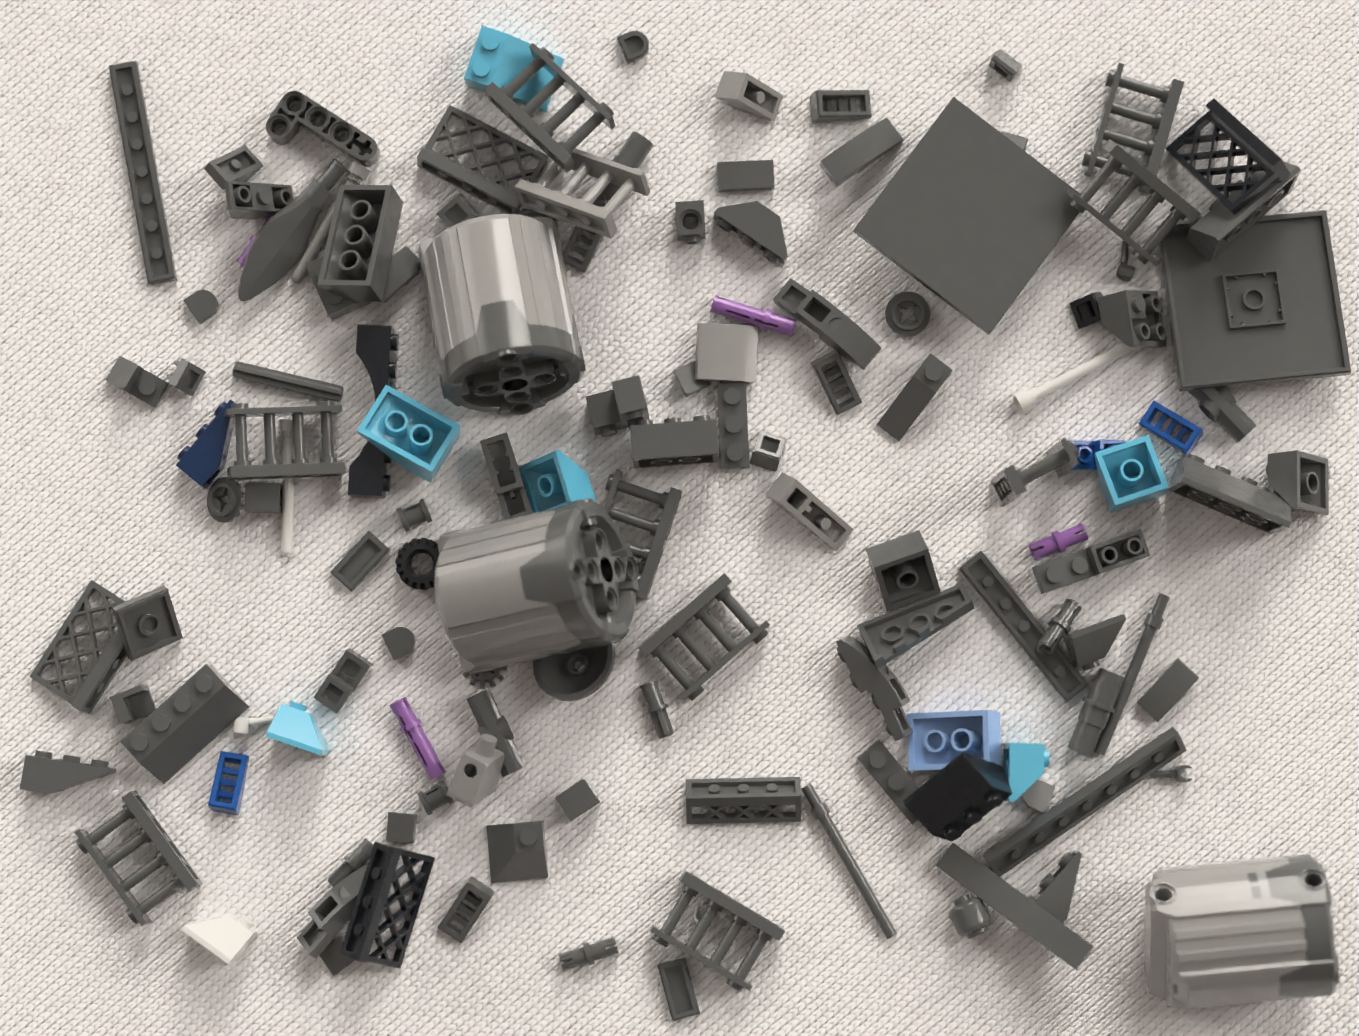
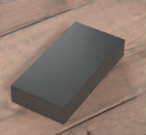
(745, 175)
(360, 561)
(678, 988)

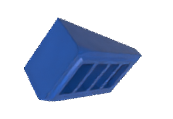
(1190, 444)
(219, 781)

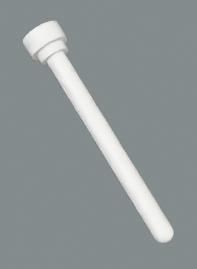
(1027, 399)
(286, 430)

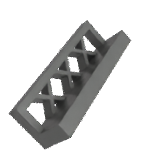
(743, 795)

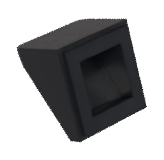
(1086, 310)

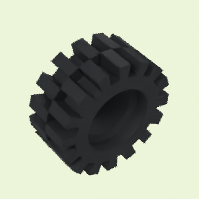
(404, 560)

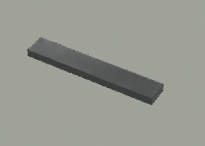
(1022, 625)
(1015, 906)

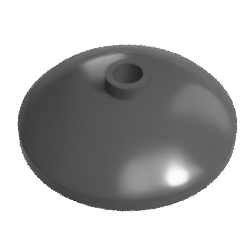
(560, 675)

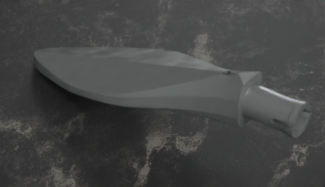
(286, 235)

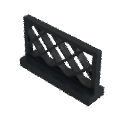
(1248, 145)
(373, 901)

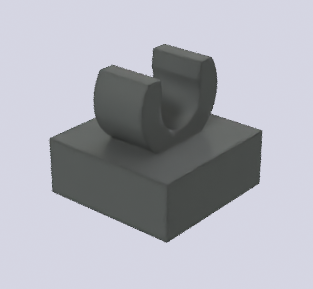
(186, 376)

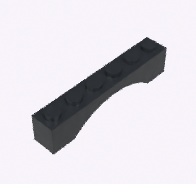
(369, 469)

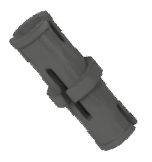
(1059, 626)
(588, 953)

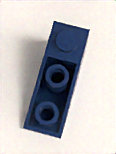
(209, 452)

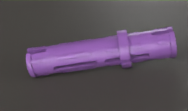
(753, 316)
(417, 738)

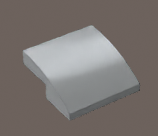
(726, 352)

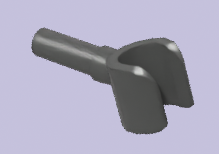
(1125, 272)
(1175, 773)

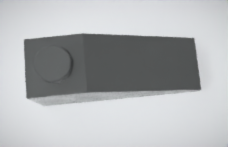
(914, 397)

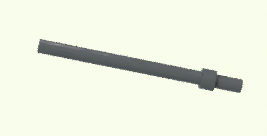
(1153, 622)
(820, 811)

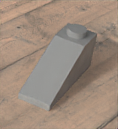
(809, 511)

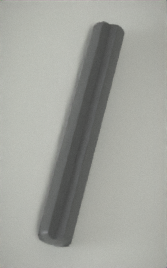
(288, 381)

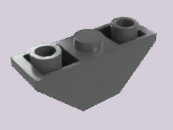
(256, 200)
(756, 227)

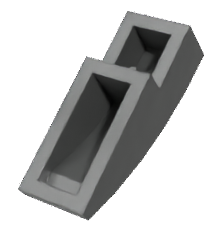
(860, 152)

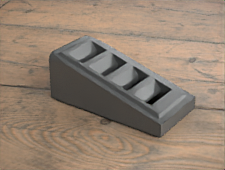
(819, 116)
(589, 254)
(834, 356)
(479, 889)

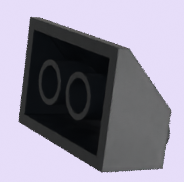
(959, 796)

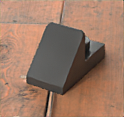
(234, 166)
(137, 381)

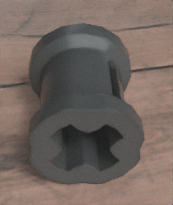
(414, 515)
(435, 797)

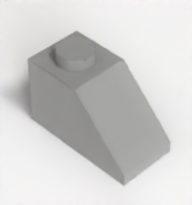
(748, 95)

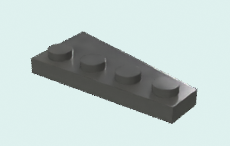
(909, 625)

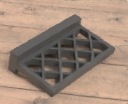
(465, 177)
(105, 665)

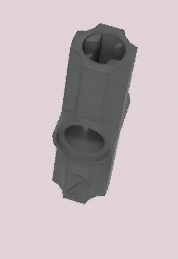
(1221, 407)
(495, 724)

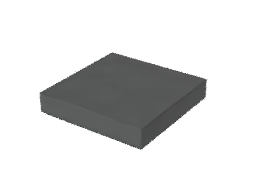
(147, 622)

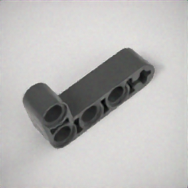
(326, 132)

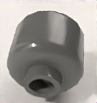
(969, 916)

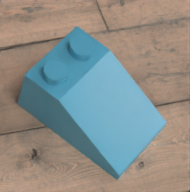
(500, 59)
(409, 433)

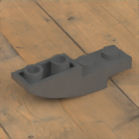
(828, 322)
(1091, 561)
(886, 689)
(331, 914)

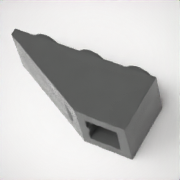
(52, 775)
(1058, 888)

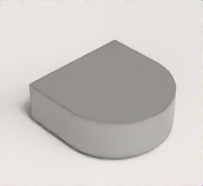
(1038, 795)

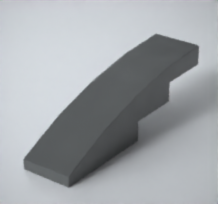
(506, 476)

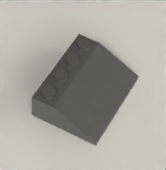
(1230, 495)

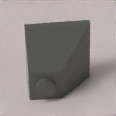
(1300, 480)
(1093, 642)
(517, 851)

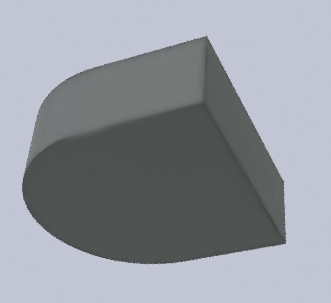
(633, 46)
(202, 305)
(399, 642)

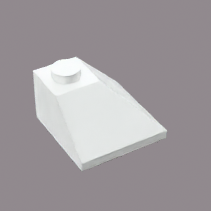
(223, 936)

